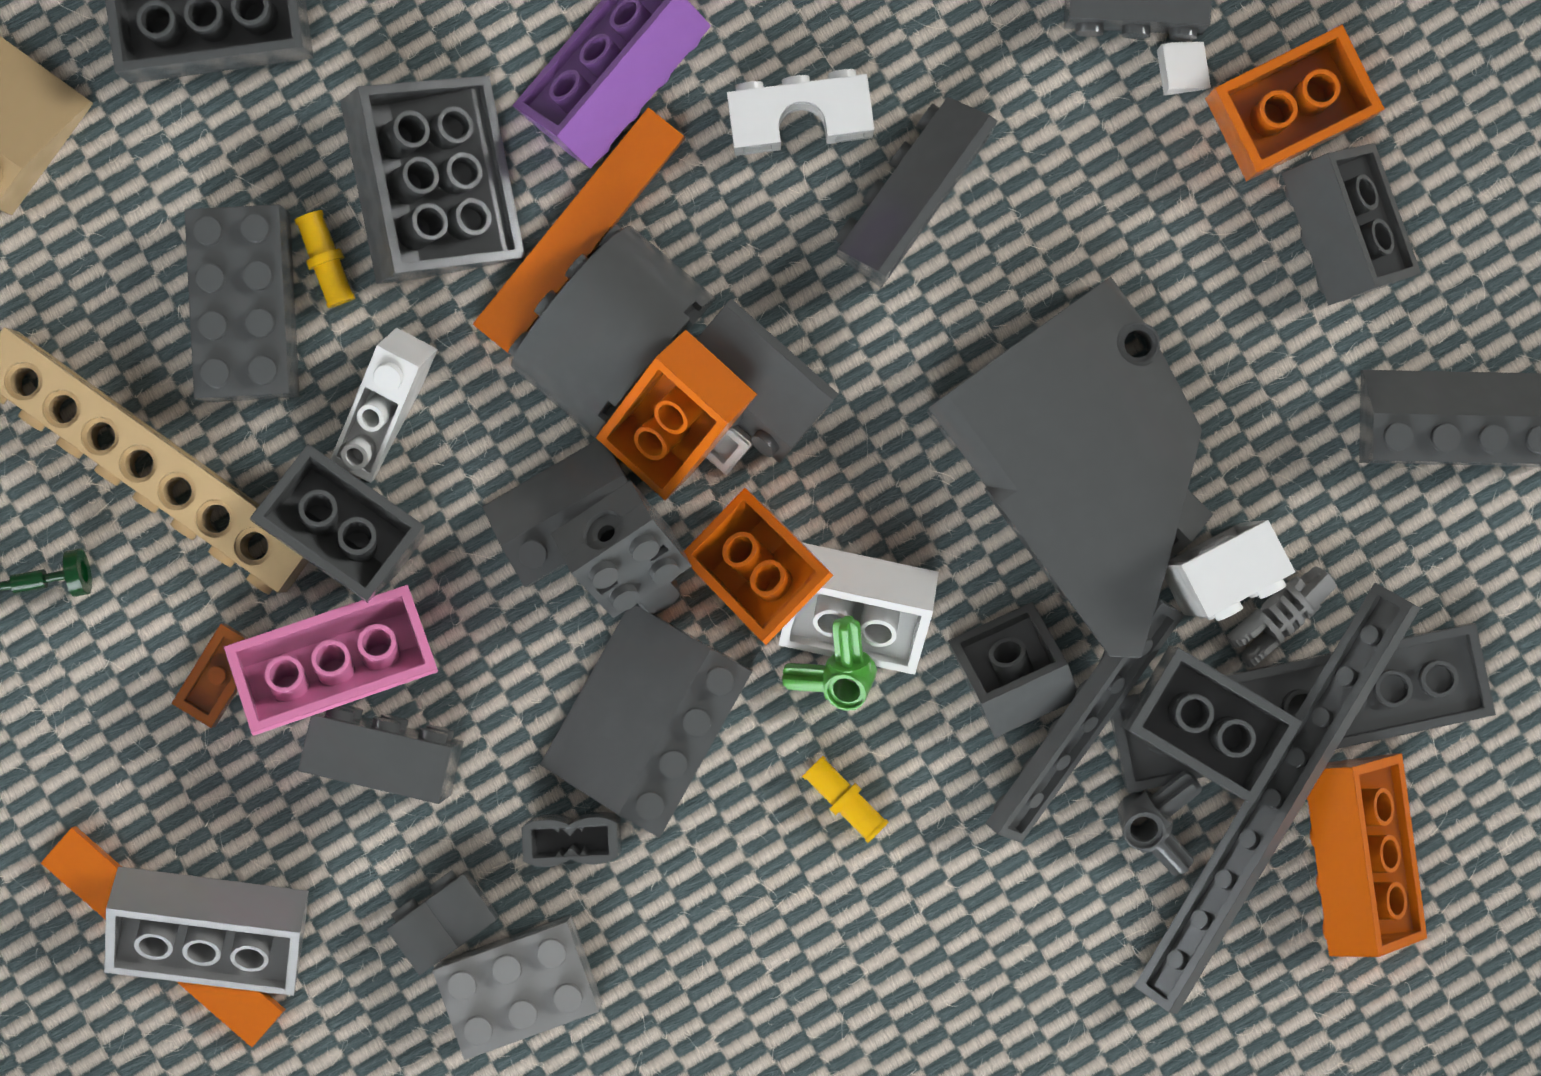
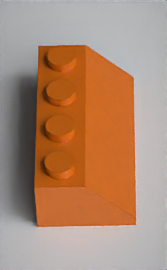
(1366, 857)

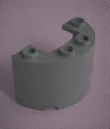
(607, 326)

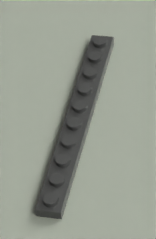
(1261, 826)

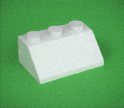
(884, 596)

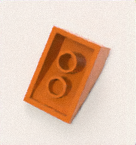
(756, 565)

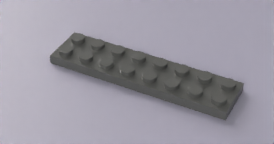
(1426, 685)

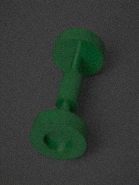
(75, 573)

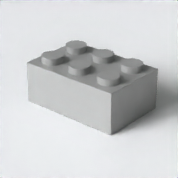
(517, 987)

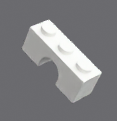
(839, 102)

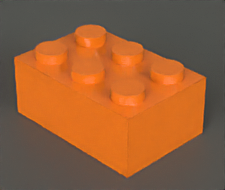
(1294, 102)
(675, 414)

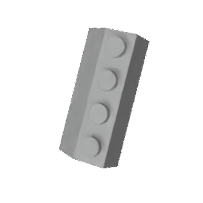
(204, 931)

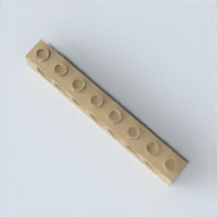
(133, 436)

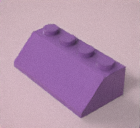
(609, 72)

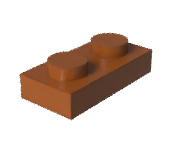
(211, 681)

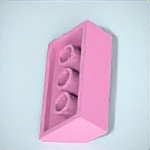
(330, 660)

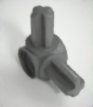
(1157, 834)

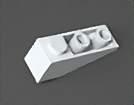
(383, 403)

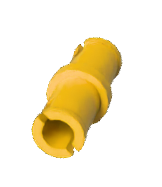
(324, 258)
(845, 799)

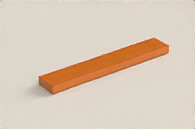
(580, 227)
(91, 875)

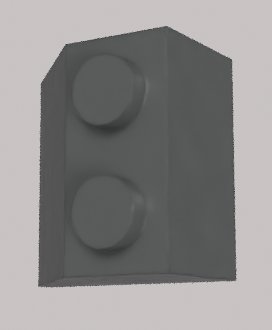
(1014, 669)

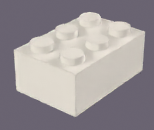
(1228, 569)

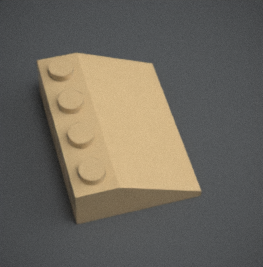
(35, 122)

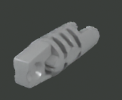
(1281, 615)

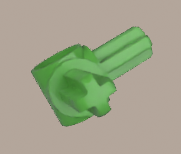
(845, 664)

